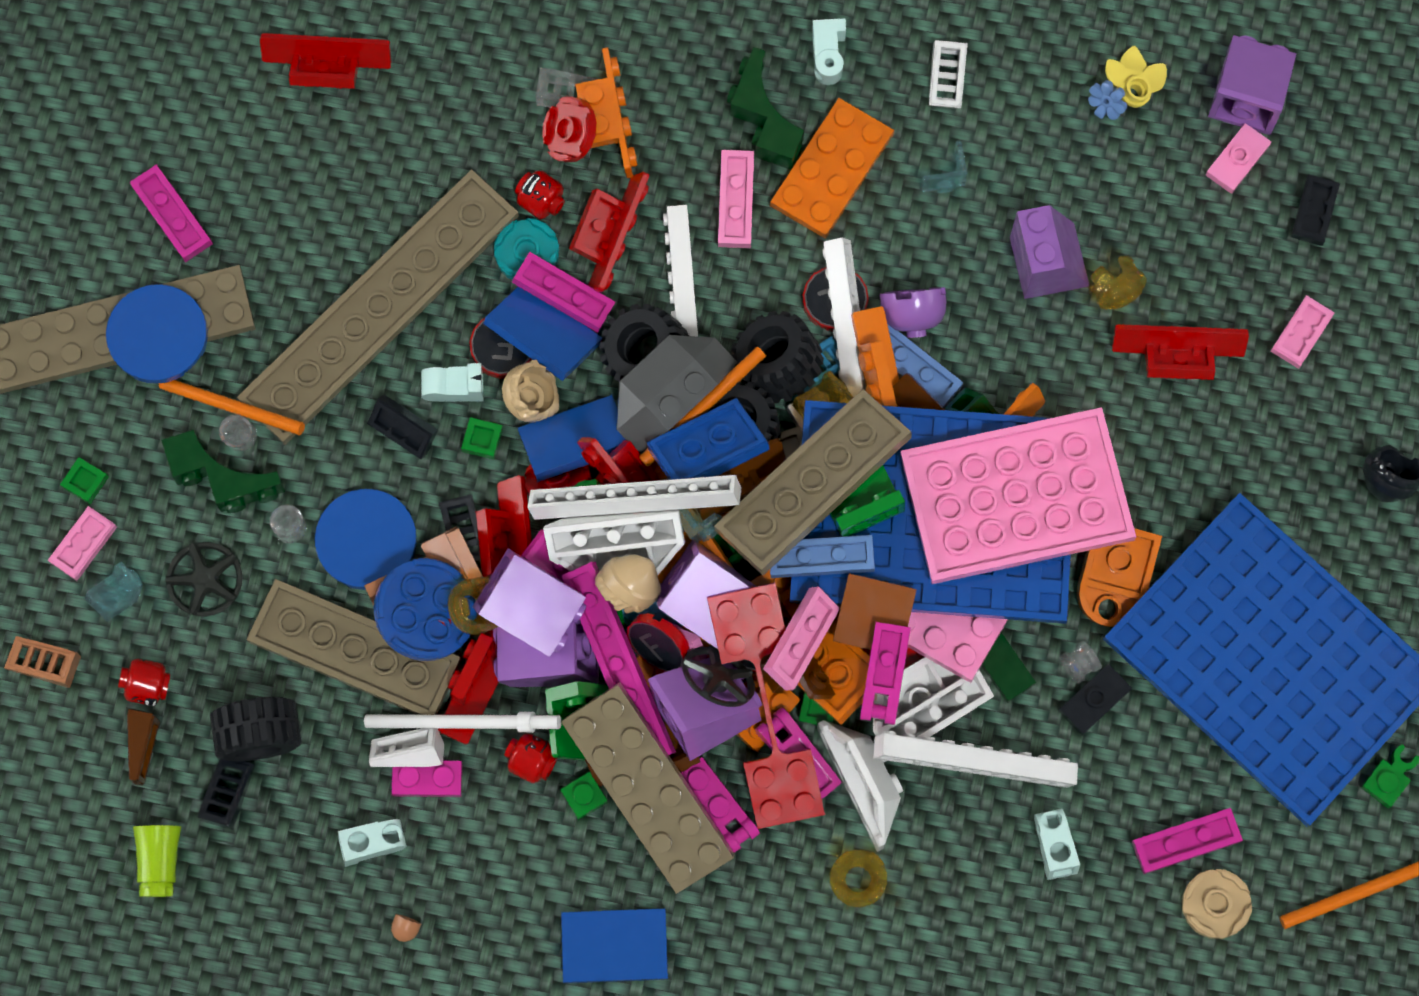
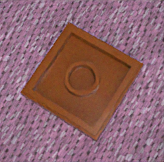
(870, 602)

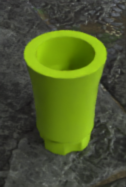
(156, 859)

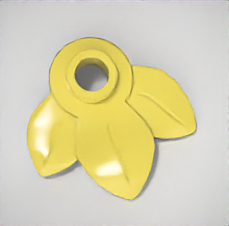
(1134, 74)

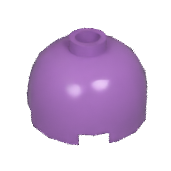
(914, 309)

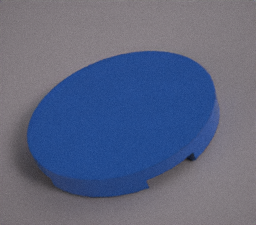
(156, 333)
(364, 537)
(413, 603)

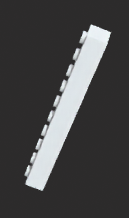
(681, 265)
(844, 302)
(635, 497)
(975, 760)

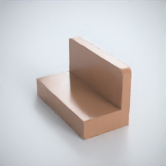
(453, 550)

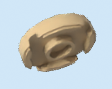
(1216, 904)

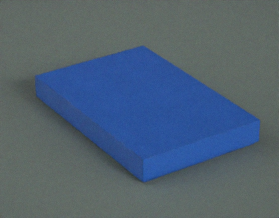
(542, 332)
(553, 441)
(709, 443)
(614, 946)

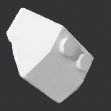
(601, 537)
(932, 699)
(865, 779)

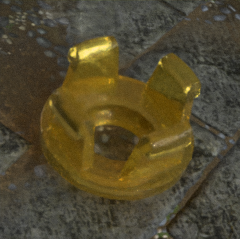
(1119, 291)
(459, 606)
(863, 859)

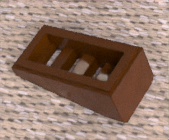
(141, 741)

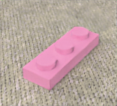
(736, 199)
(801, 638)

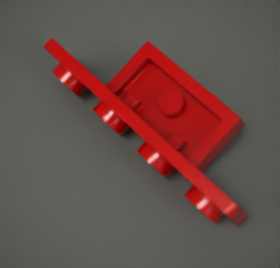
(325, 60)
(605, 227)
(1180, 350)
(620, 465)
(504, 527)
(474, 685)

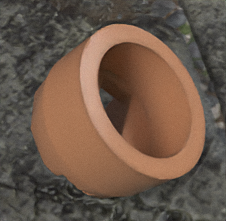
(404, 928)

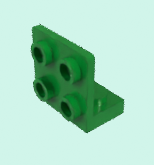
(868, 505)
(563, 701)

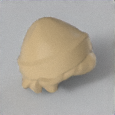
(530, 392)
(629, 583)

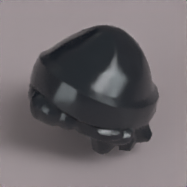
(1391, 474)

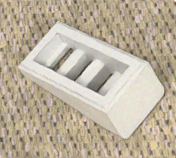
(952, 48)
(408, 749)

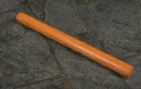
(716, 394)
(233, 406)
(1349, 896)

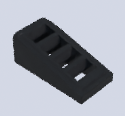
(458, 502)
(229, 820)

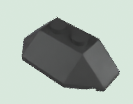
(669, 386)

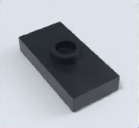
(1315, 210)
(402, 426)
(1095, 699)

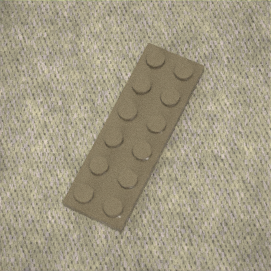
(813, 482)
(348, 650)
(648, 788)

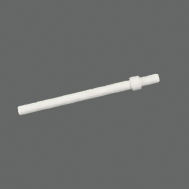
(523, 721)

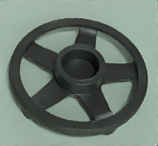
(204, 578)
(717, 677)

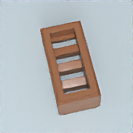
(67, 670)

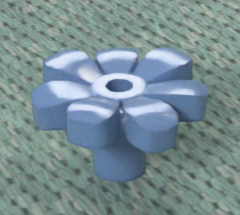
(1107, 100)

